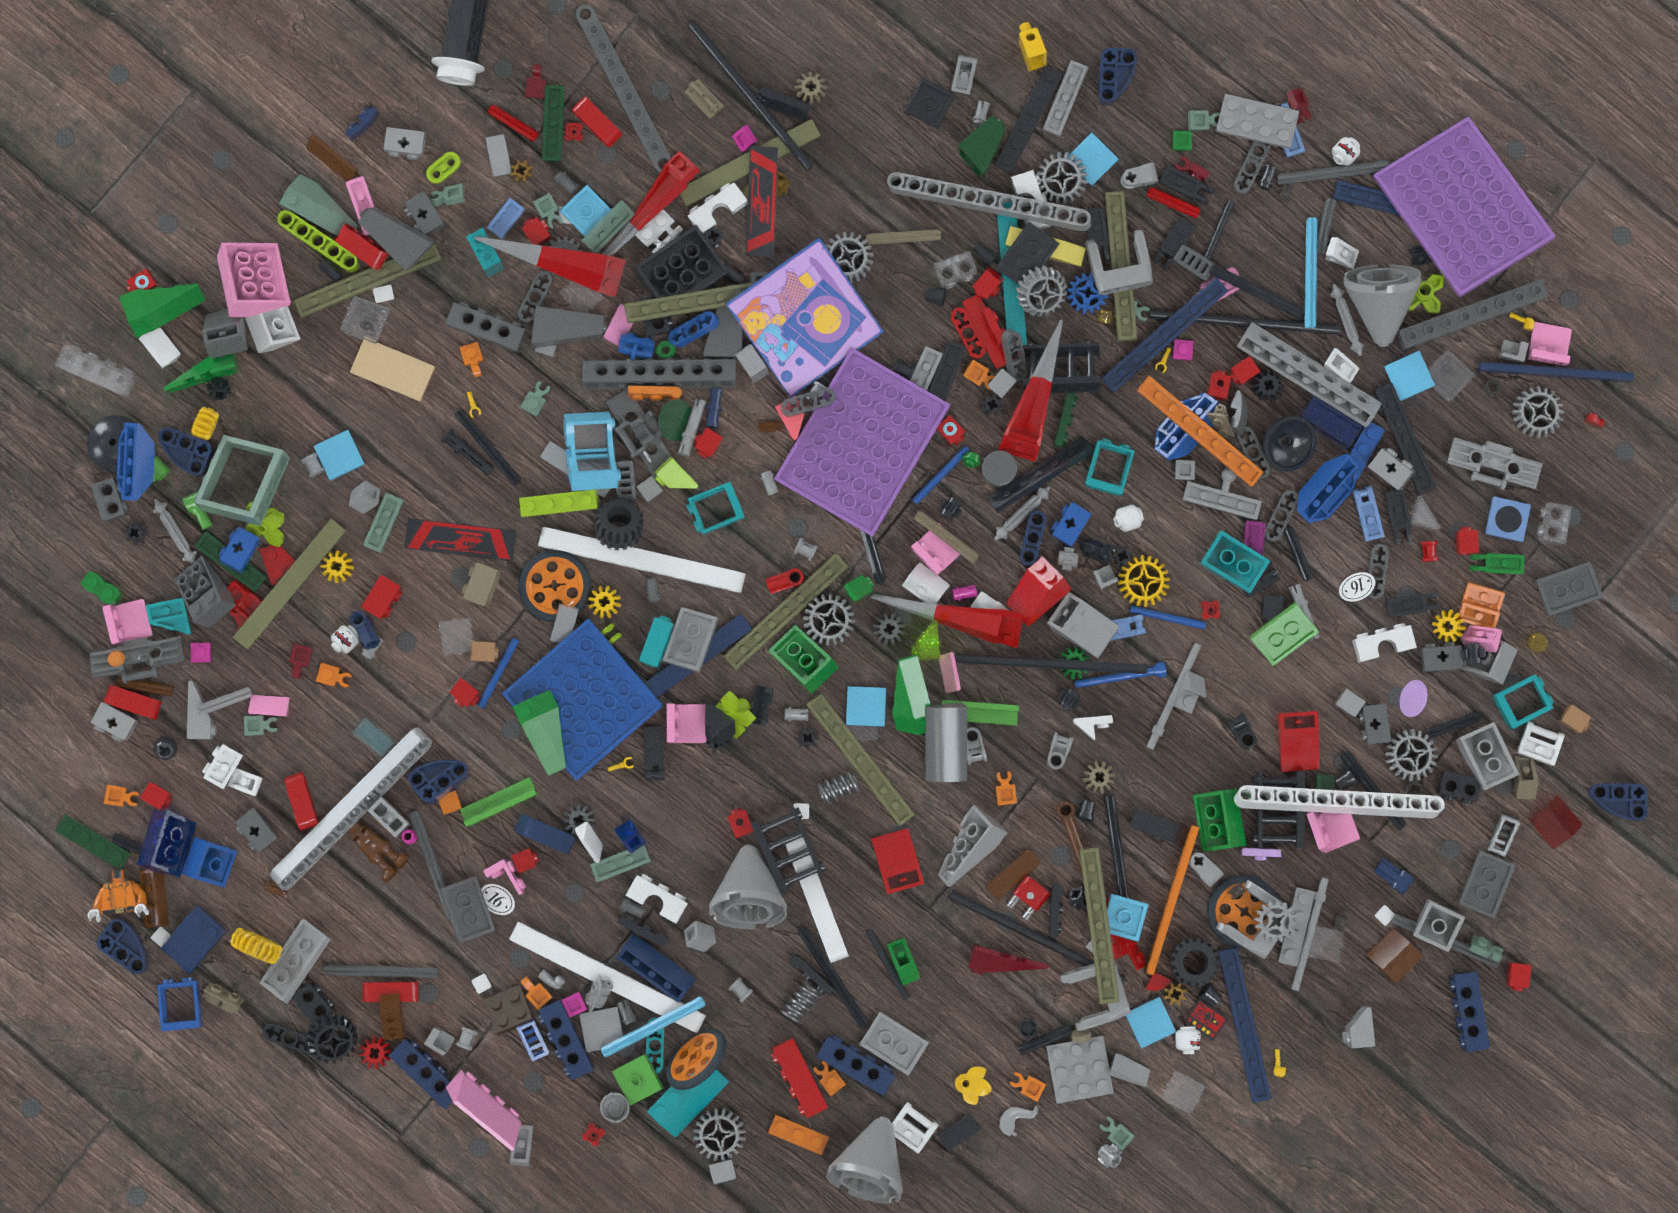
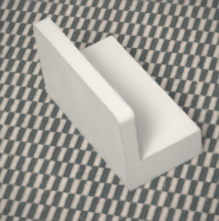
(925, 584)

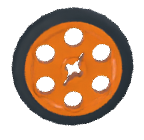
(539, 564)
(1221, 896)
(696, 1059)

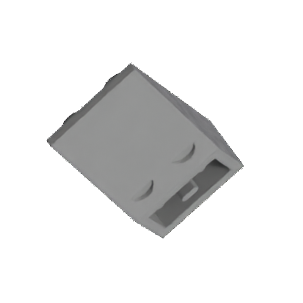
(1082, 625)

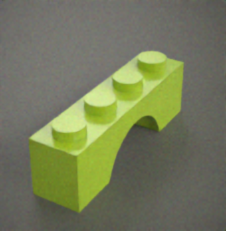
(559, 503)

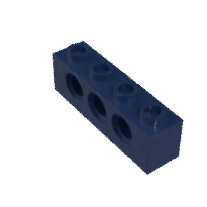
(567, 1028)
(1480, 1040)
(400, 1057)
(879, 1084)

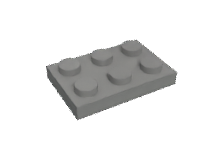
(690, 639)
(894, 1043)

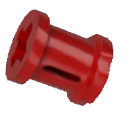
(1429, 551)

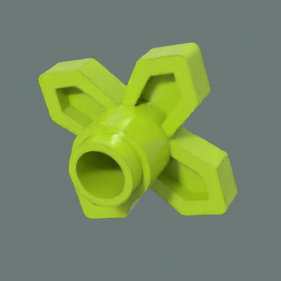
(1428, 301)
(269, 526)
(738, 710)

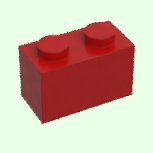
(382, 598)

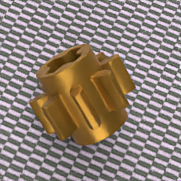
(526, 171)
(782, 184)
(1180, 996)

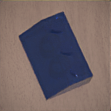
(1331, 422)
(166, 843)

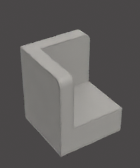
(1513, 351)
(1002, 383)
(364, 497)
(1104, 577)
(1349, 702)
(700, 936)
(439, 1041)
(722, 1171)

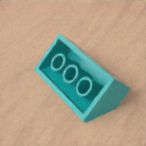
(679, 1107)

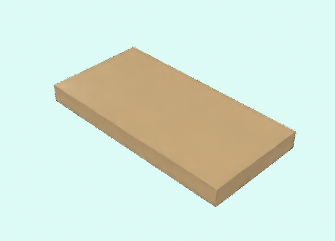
(392, 370)

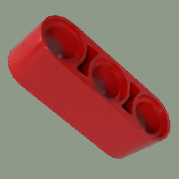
(596, 121)
(362, 246)
(132, 702)
(301, 801)
(372, 990)

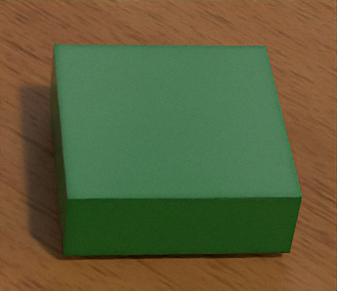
(1182, 141)

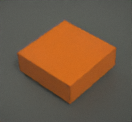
(450, 803)

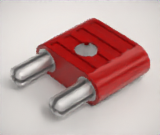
(1031, 894)

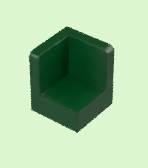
(1324, 782)

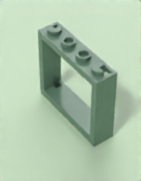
(266, 490)

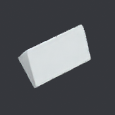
(160, 347)
(590, 841)

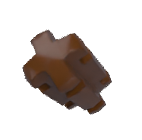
(770, 426)
(275, 889)

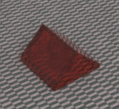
(1555, 822)

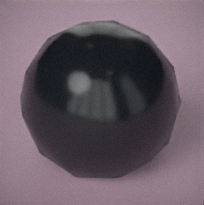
(165, 748)

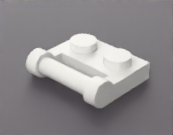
(1539, 749)
(909, 1133)

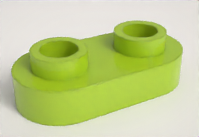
(443, 168)

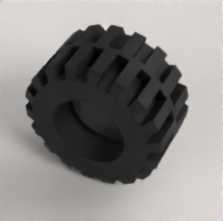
(616, 536)
(1209, 970)

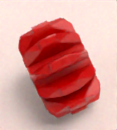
(368, 1051)

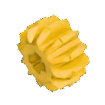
(205, 423)
(340, 560)
(608, 607)
(1453, 621)

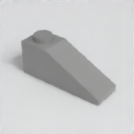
(198, 726)

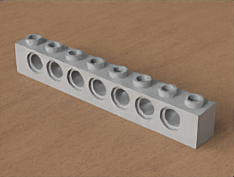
(1309, 374)

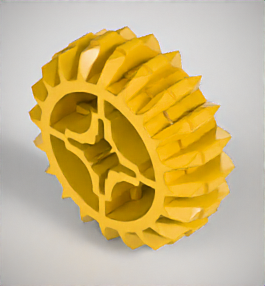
(1143, 572)
(256, 945)

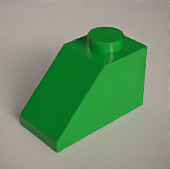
(859, 588)
(903, 961)

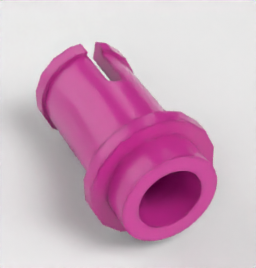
(964, 592)
(404, 836)

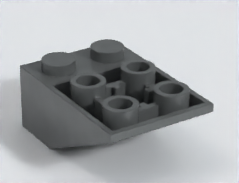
(224, 334)
(204, 593)

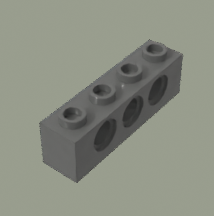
(460, 311)

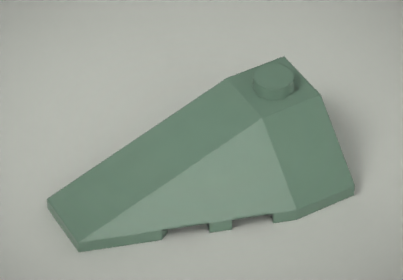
(313, 204)

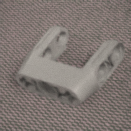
(1121, 278)
(1257, 944)
(1115, 1010)

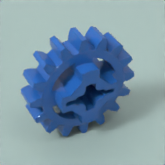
(1079, 292)

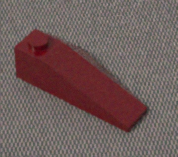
(994, 961)

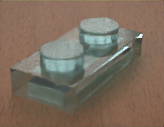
(373, 737)

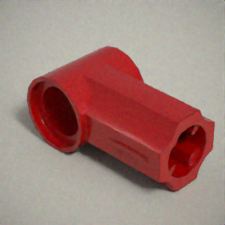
(782, 581)

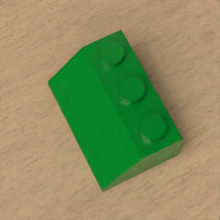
(1219, 820)

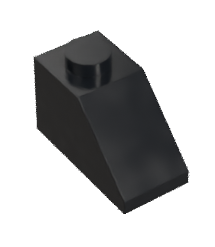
(718, 725)

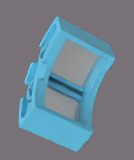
(590, 451)

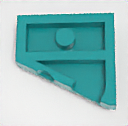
(170, 615)

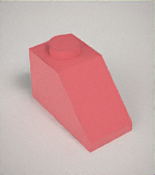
(794, 423)

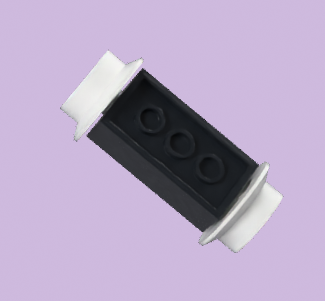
(462, 43)

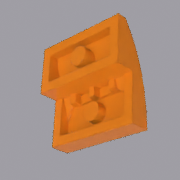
(1481, 605)

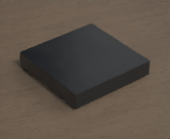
(929, 103)

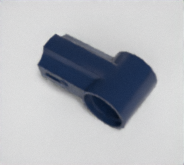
(365, 630)
(1397, 878)

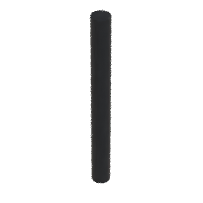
(1218, 231)
(888, 965)

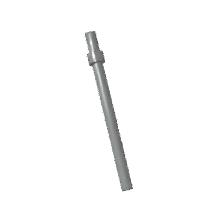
(1158, 729)
(1319, 897)

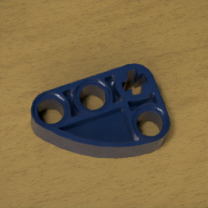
(1119, 69)
(186, 457)
(433, 774)
(1624, 805)
(544, 834)
(126, 939)

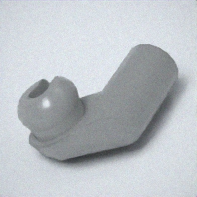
(551, 981)

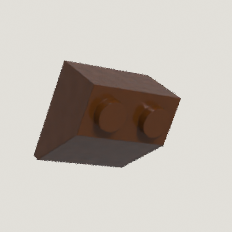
(1394, 955)

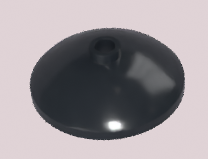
(99, 441)
(1296, 448)

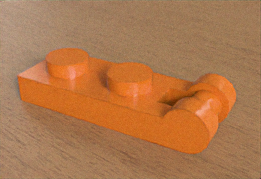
(655, 393)

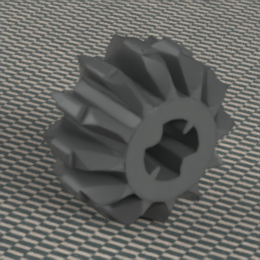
(882, 627)
(578, 813)

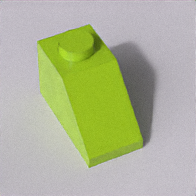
(674, 476)

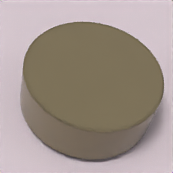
(1081, 1036)

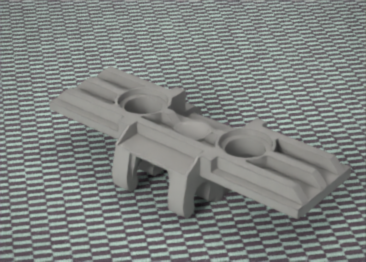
(1496, 458)

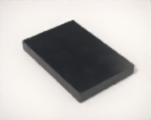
(1029, 250)

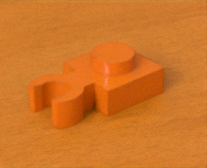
(977, 374)
(330, 675)
(1005, 793)
(118, 796)
(831, 1080)
(1030, 1087)

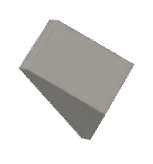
(752, 363)

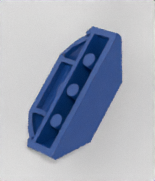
(1172, 440)
(134, 461)
(1327, 488)

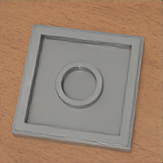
(600, 1028)

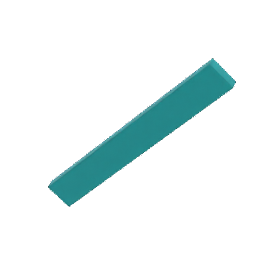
(1013, 311)

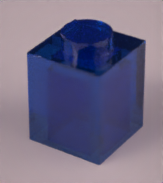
(630, 836)

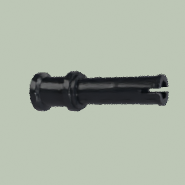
(460, 446)

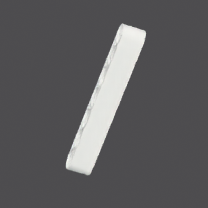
(819, 905)

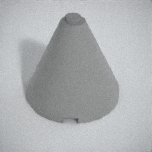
(1382, 297)
(748, 893)
(870, 1165)

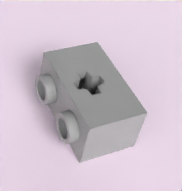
(395, 137)
(1381, 466)
(105, 714)
(389, 817)

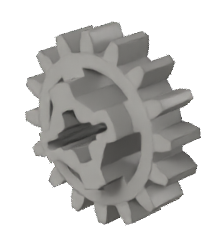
(1270, 914)

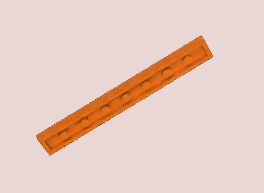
(1200, 431)
(1171, 900)

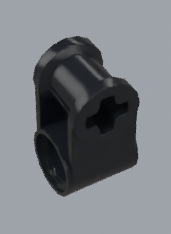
(1241, 730)

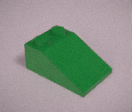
(803, 659)

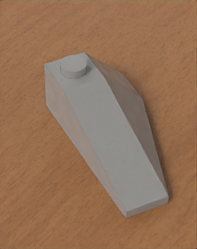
(976, 839)

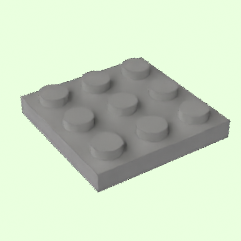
(1079, 1070)

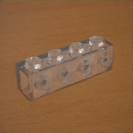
(95, 371)

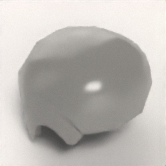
(614, 1107)

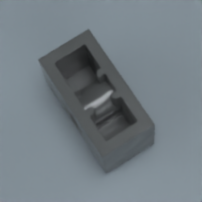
(419, 204)
(1430, 662)
(1382, 731)
(266, 834)

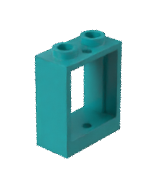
(485, 253)
(1104, 486)
(733, 500)
(657, 642)
(1505, 709)

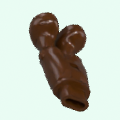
(374, 846)

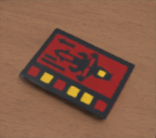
(1206, 1019)

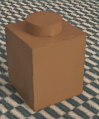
(483, 652)
(1575, 719)

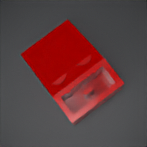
(1298, 741)
(897, 861)

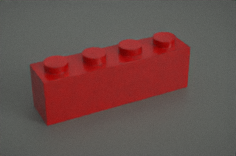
(800, 1078)

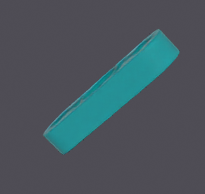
(659, 1059)

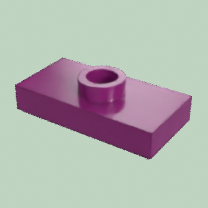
(1255, 535)

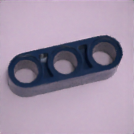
(1038, 530)

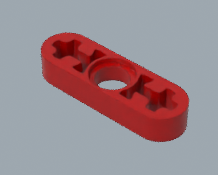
(970, 348)

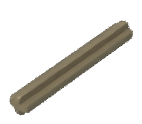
(901, 237)
(946, 536)

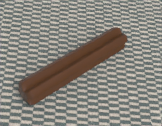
(147, 686)

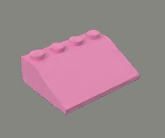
(252, 278)
(485, 1108)

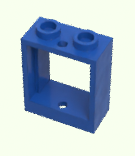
(163, 1009)

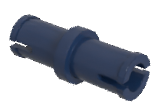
(714, 408)

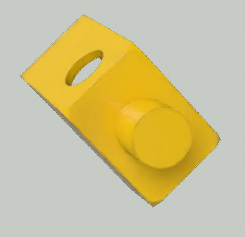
(1032, 47)

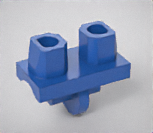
(636, 346)

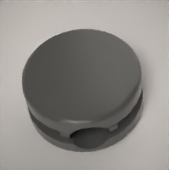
(999, 468)

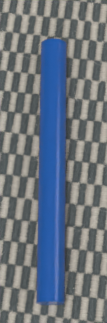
(940, 475)
(1167, 617)
(498, 672)

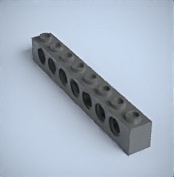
(1472, 315)
(669, 366)

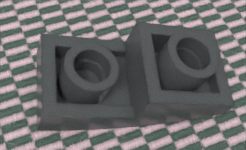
(1240, 408)

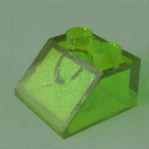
(927, 644)

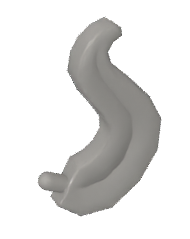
(1008, 1118)

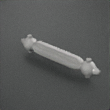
(1347, 320)
(1022, 513)
(174, 531)

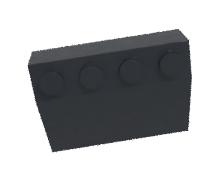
(681, 266)

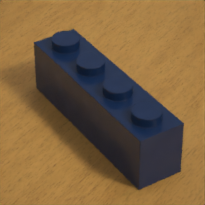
(655, 968)

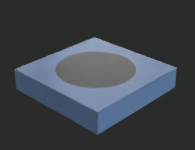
(1507, 519)

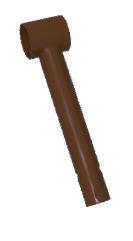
(1072, 830)

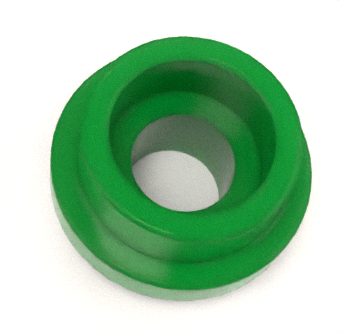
(661, 345)
(971, 460)

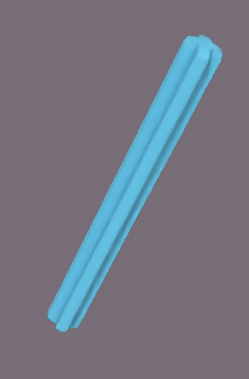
(1311, 273)
(653, 1026)

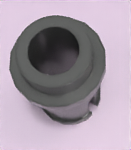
(562, 179)
(652, 590)
(632, 908)
(627, 1014)

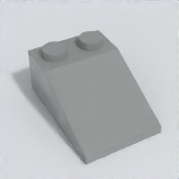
(1487, 756)

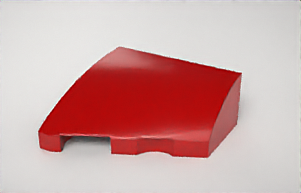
(245, 601)

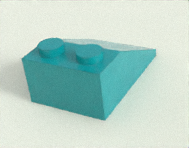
(1234, 562)

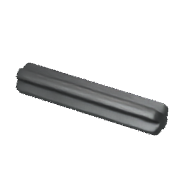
(1325, 225)

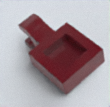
(536, 86)
(1299, 102)
(1195, 170)
(300, 657)

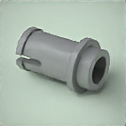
(981, 113)
(769, 483)
(370, 652)
(796, 714)

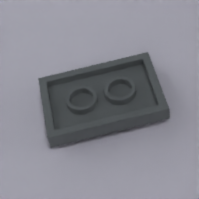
(1569, 588)
(1486, 884)
(467, 909)

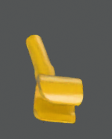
(1528, 322)
(1163, 361)
(472, 404)
(620, 765)
(1278, 1070)

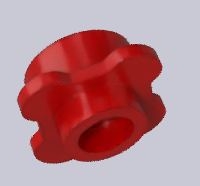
(573, 126)
(1215, 609)
(598, 1134)

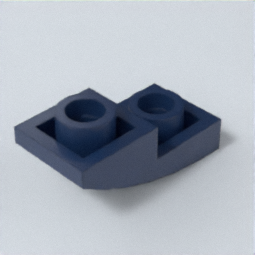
(367, 117)

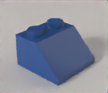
(209, 862)

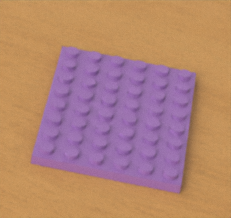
(1464, 207)
(863, 444)

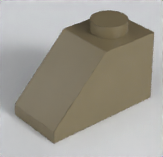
(1527, 782)

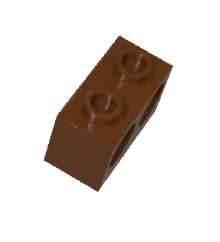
(392, 1016)

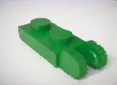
(1499, 563)

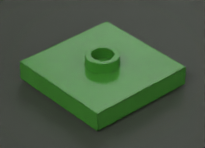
(638, 1079)

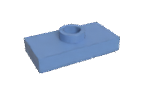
(506, 218)

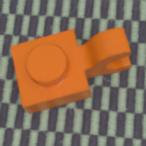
(472, 356)
(537, 994)

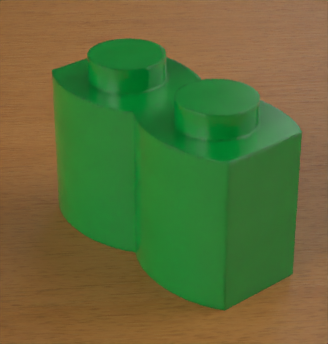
(98, 585)

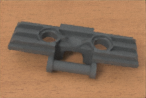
(644, 427)

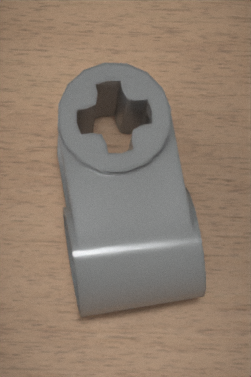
(1143, 176)
(975, 747)
(1059, 750)
(1207, 871)

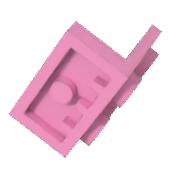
(1549, 344)
(934, 552)
(127, 621)
(686, 723)
(1333, 830)
(497, 870)

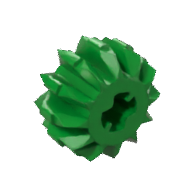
(1074, 655)

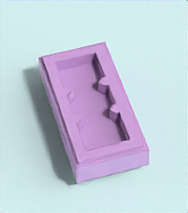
(1260, 854)

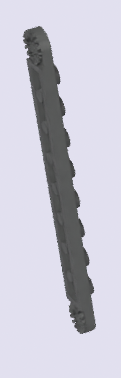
(623, 87)

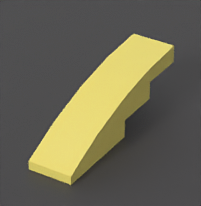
(1065, 252)

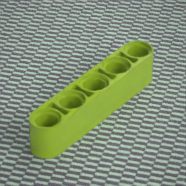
(311, 235)

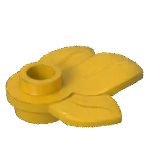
(976, 1085)

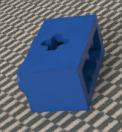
(1080, 518)
(239, 560)

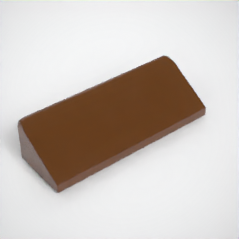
(331, 158)
(1013, 874)
(154, 887)

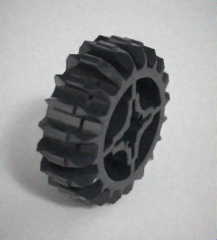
(321, 1035)

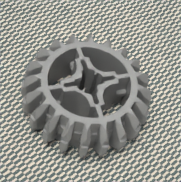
(1064, 194)
(855, 253)
(1048, 298)
(1530, 407)
(835, 604)
(1413, 763)
(702, 1137)

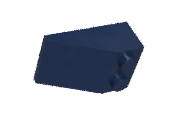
(194, 939)

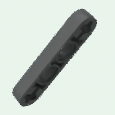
(1256, 161)

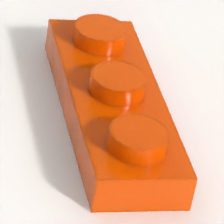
(798, 1134)

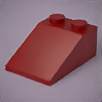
(1038, 591)

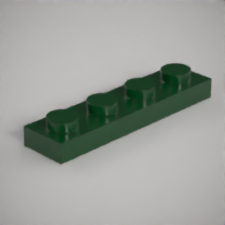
(553, 123)
(1066, 418)
(212, 547)
(93, 842)

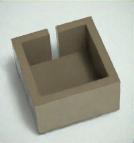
(481, 585)

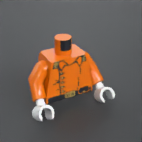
(119, 898)

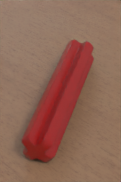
(513, 123)
(1173, 202)

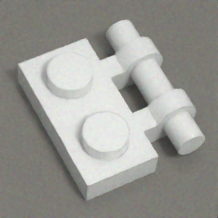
(655, 228)

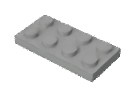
(1257, 121)
(295, 961)

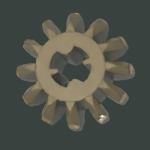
(805, 91)
(1105, 778)

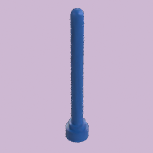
(1157, 670)

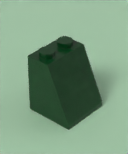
(981, 146)

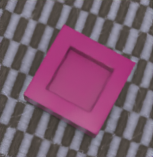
(744, 138)
(1182, 350)
(200, 652)
(574, 1004)

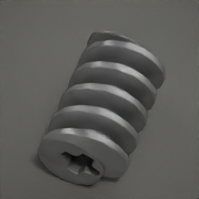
(838, 788)
(801, 1003)

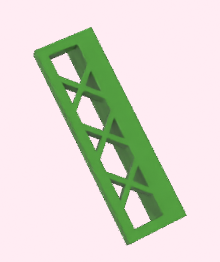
(989, 712)
(498, 802)

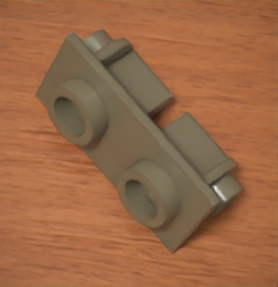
(703, 98)
(1221, 421)
(215, 993)

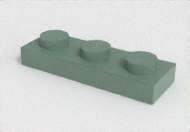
(608, 227)
(383, 523)
(619, 863)

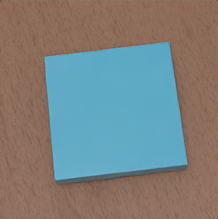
(1095, 157)
(585, 210)
(1409, 375)
(339, 455)
(866, 706)
(1126, 917)
(1150, 1022)

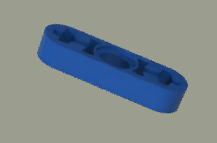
(702, 329)

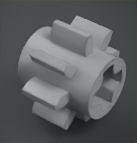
(1067, 559)
(1109, 1155)

